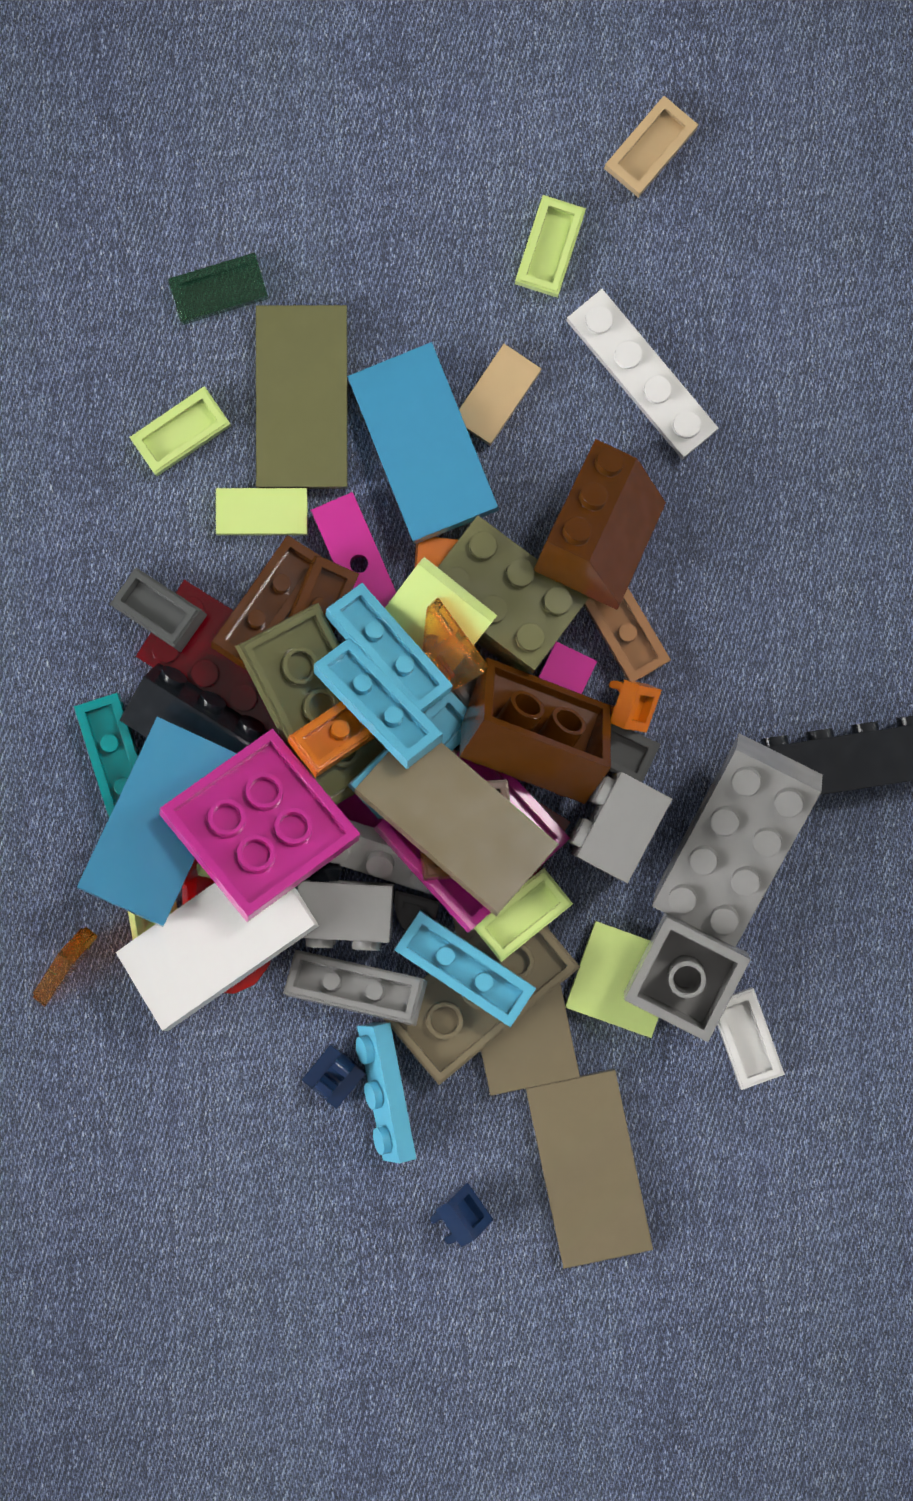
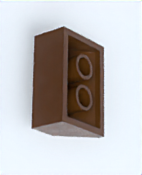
(602, 526)
(537, 732)

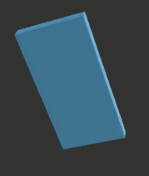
(423, 443)
(138, 856)

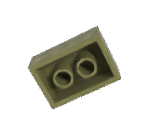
(528, 605)

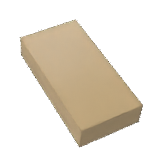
(651, 146)
(498, 394)

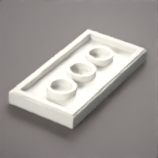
(208, 951)

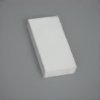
(748, 1040)

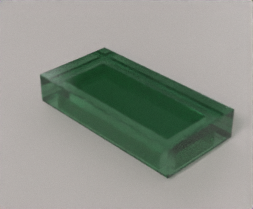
(218, 288)

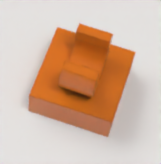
(634, 705)

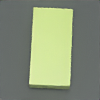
(550, 246)
(180, 431)
(261, 511)
(524, 915)

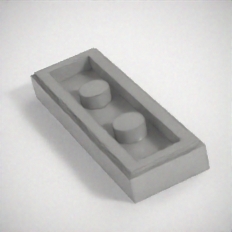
(355, 987)

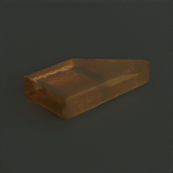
(450, 647)
(64, 965)

